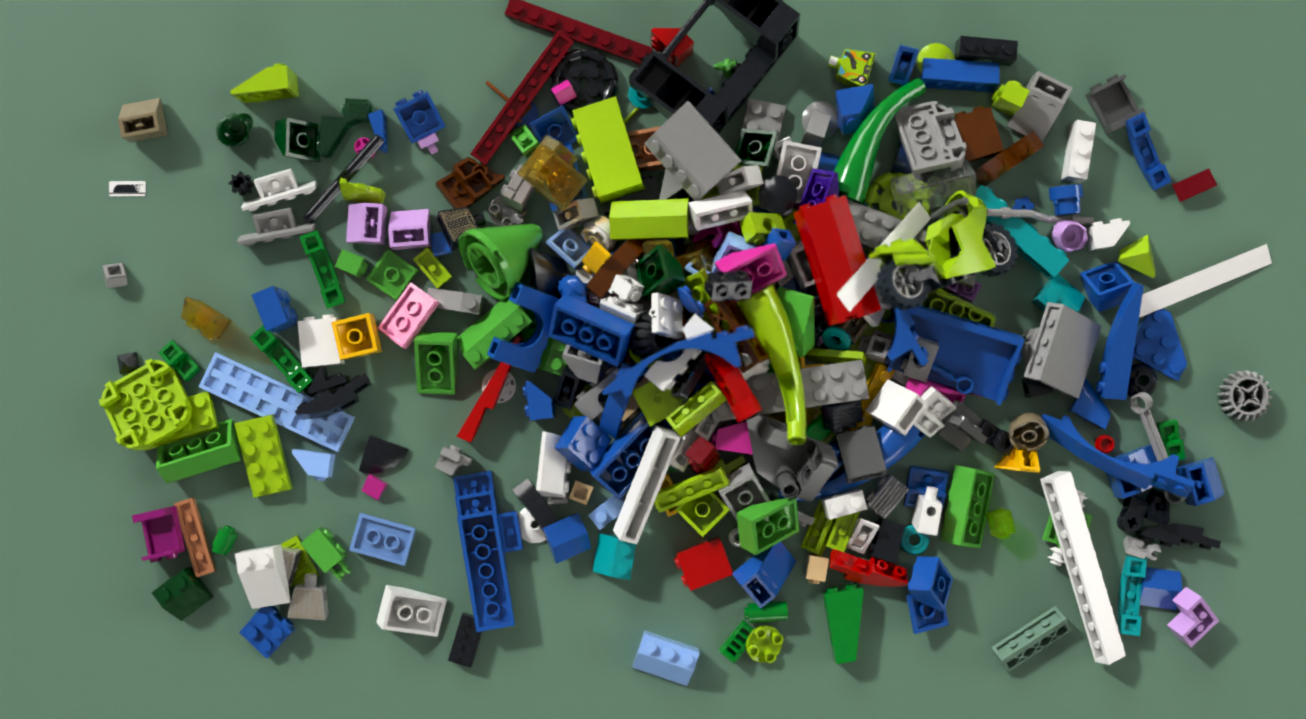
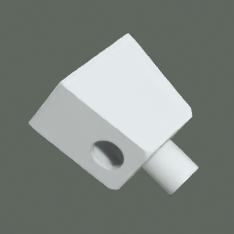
(927, 512)

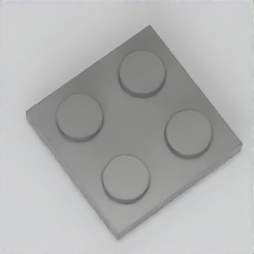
(763, 116)

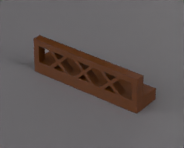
(732, 314)

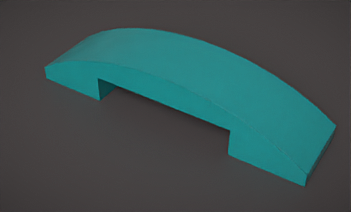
(1129, 595)

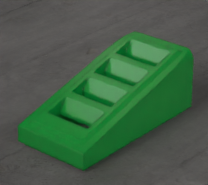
(723, 648)

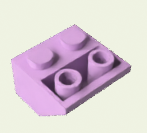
(366, 223)
(409, 229)

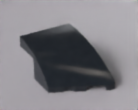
(546, 272)

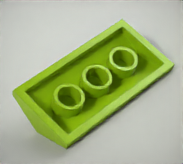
(649, 219)

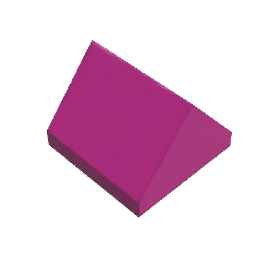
(564, 92)

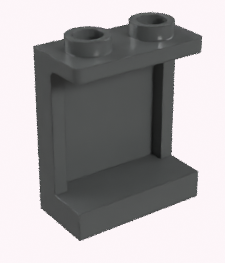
(1112, 103)
(861, 454)

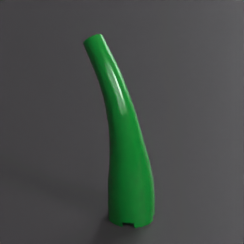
(859, 156)

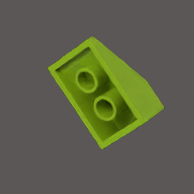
(268, 85)

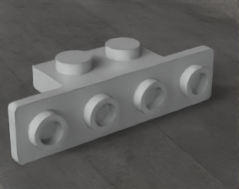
(275, 225)

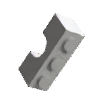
(589, 401)

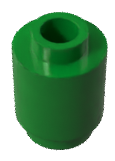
(224, 540)

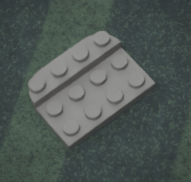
(930, 137)

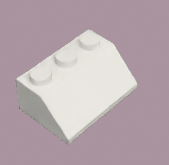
(552, 468)

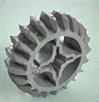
(1256, 386)

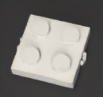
(667, 316)

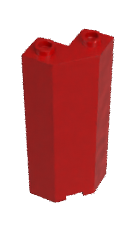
(834, 256)

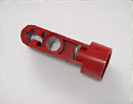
(733, 386)

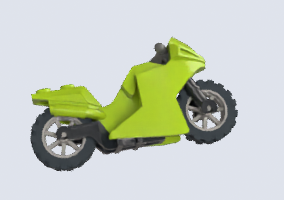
(953, 253)

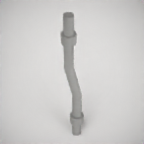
(1006, 213)

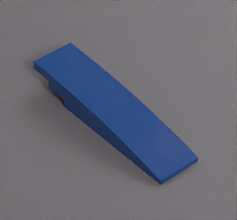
(483, 551)

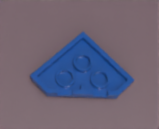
(1159, 345)

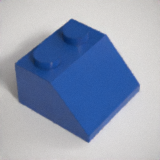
(1106, 285)
(930, 582)

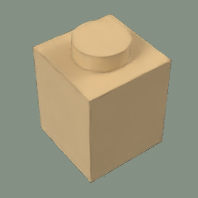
(816, 568)

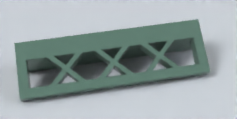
(1030, 637)

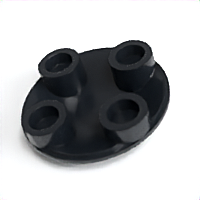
(777, 194)

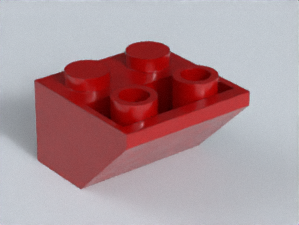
(663, 36)

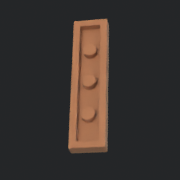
(195, 537)

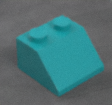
(1061, 292)
(614, 557)

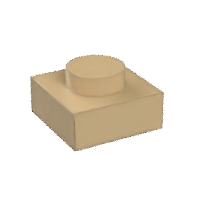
(581, 492)

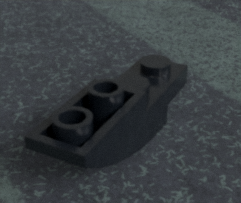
(327, 404)
(1177, 533)

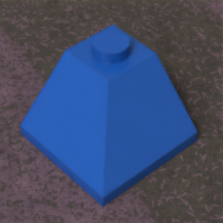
(854, 106)

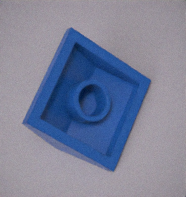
(555, 125)
(567, 538)
(1160, 588)
(925, 617)

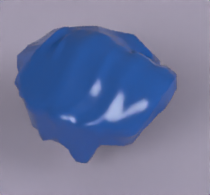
(573, 287)

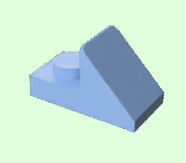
(607, 511)

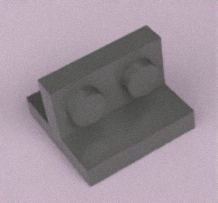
(962, 427)

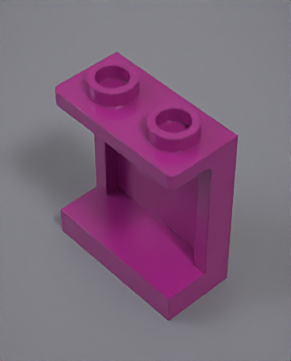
(161, 533)

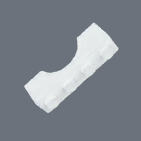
(664, 373)

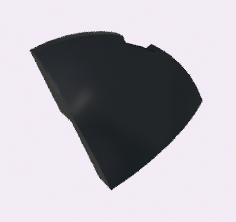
(381, 455)

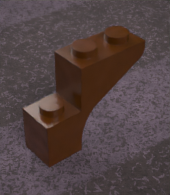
(1008, 158)

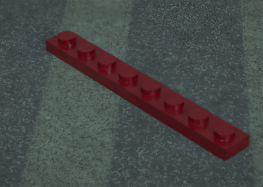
(577, 31)
(522, 98)

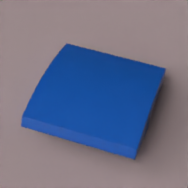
(920, 478)

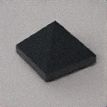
(128, 362)

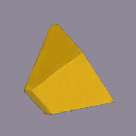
(1020, 461)

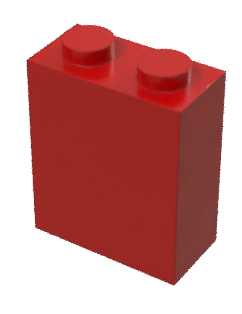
(703, 563)

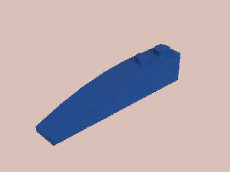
(1119, 347)

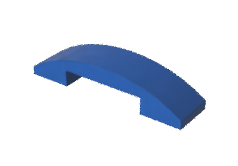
(1145, 152)
(615, 408)

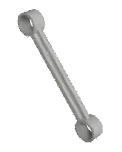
(1153, 434)

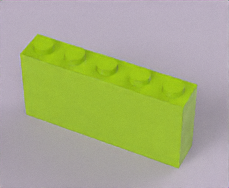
(607, 150)

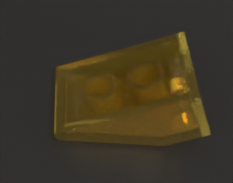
(552, 177)

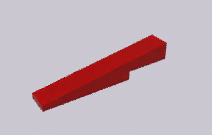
(487, 400)

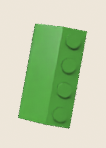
(502, 321)
(199, 453)
(967, 507)

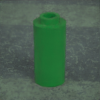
(769, 613)

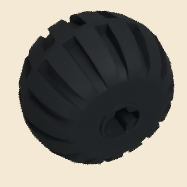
(645, 342)

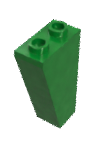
(843, 618)

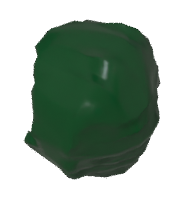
(234, 129)

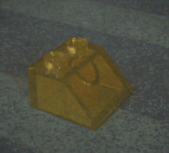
(204, 318)

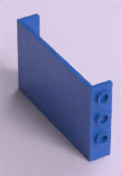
(967, 350)

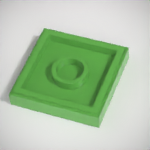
(392, 274)

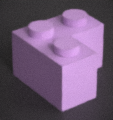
(1194, 618)

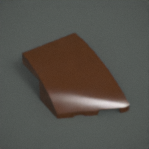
(468, 183)

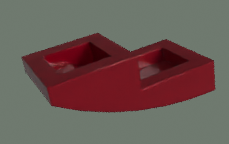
(1194, 185)

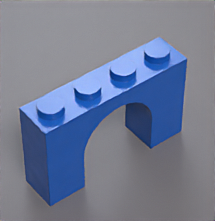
(528, 353)

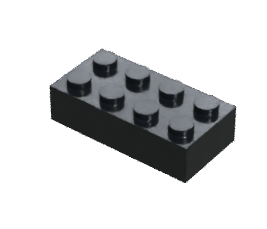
(465, 642)

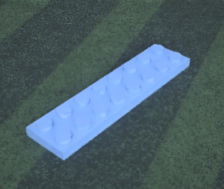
(268, 396)

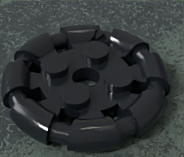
(588, 71)

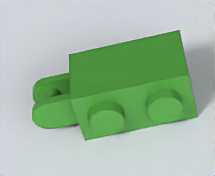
(326, 552)

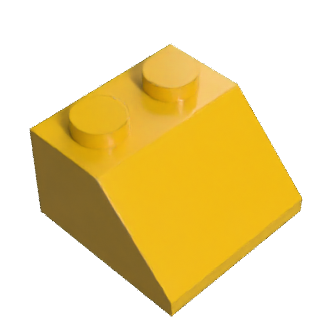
(357, 336)

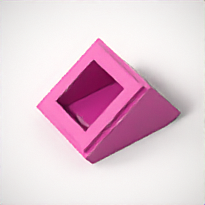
(374, 486)

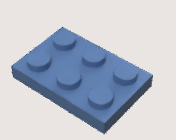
(382, 539)

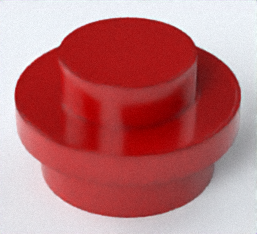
(1104, 444)

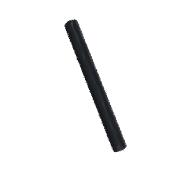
(348, 173)

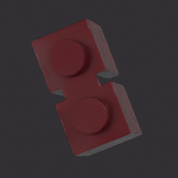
(702, 456)

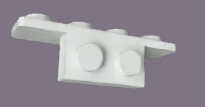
(277, 187)

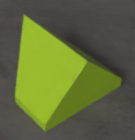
(1138, 256)

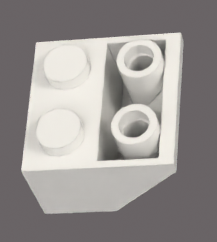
(622, 309)

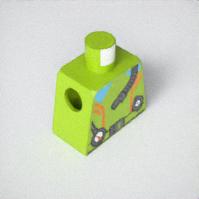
(852, 67)

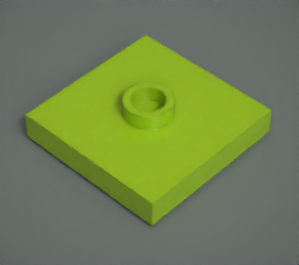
(655, 403)

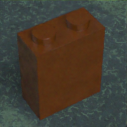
(979, 133)

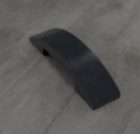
(535, 504)

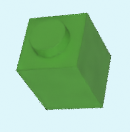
(351, 263)

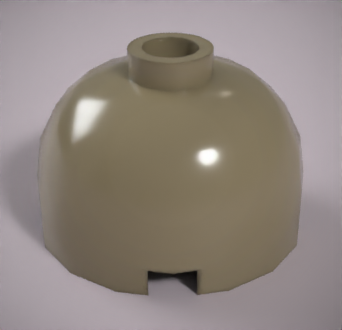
(1028, 432)

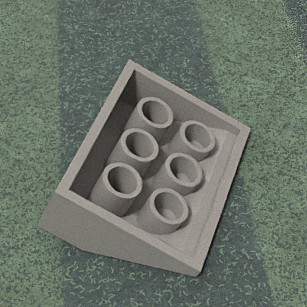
(692, 151)

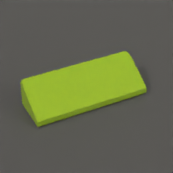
(696, 408)
(818, 533)

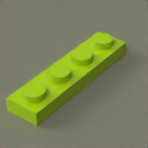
(691, 489)

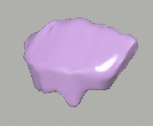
(1069, 235)

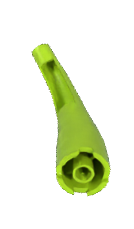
(772, 327)

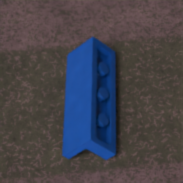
(960, 75)

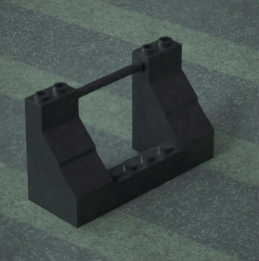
(764, 23)

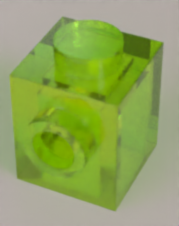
(1001, 523)

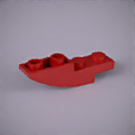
(871, 572)

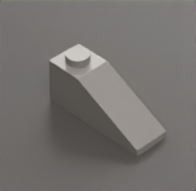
(458, 301)

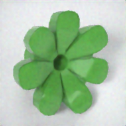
(726, 66)

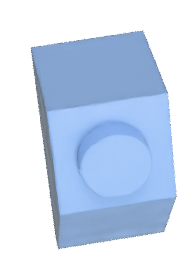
(315, 463)

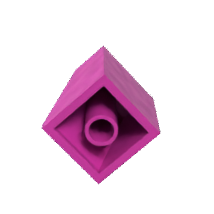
(732, 438)

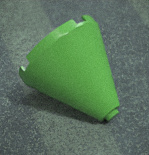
(499, 255)

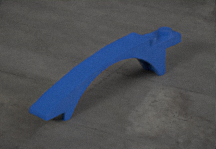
(906, 339)
(722, 345)
(1158, 474)

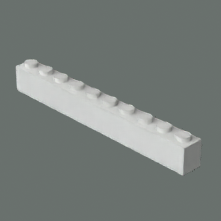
(1083, 567)

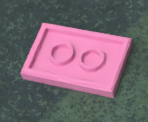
(408, 315)

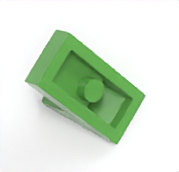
(524, 140)

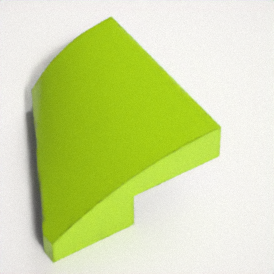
(361, 193)

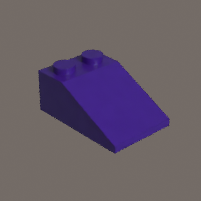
(819, 186)

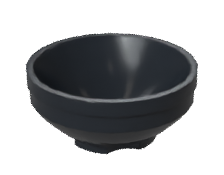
(1134, 386)

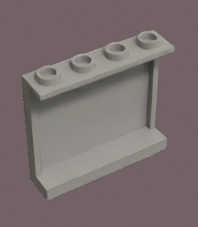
(1063, 349)

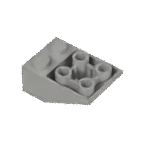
(1041, 105)

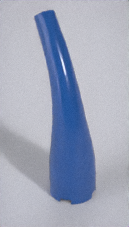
(893, 448)

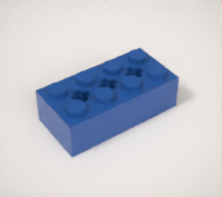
(591, 330)

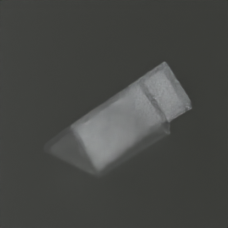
(932, 187)

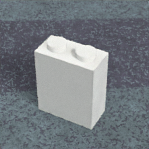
(318, 342)
(896, 407)

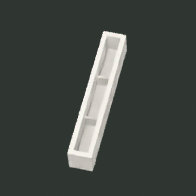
(646, 484)

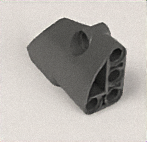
(794, 469)

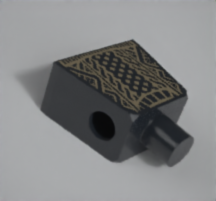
(456, 222)

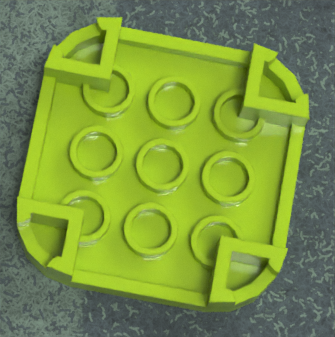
(146, 405)

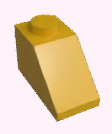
(595, 258)

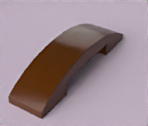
(615, 265)

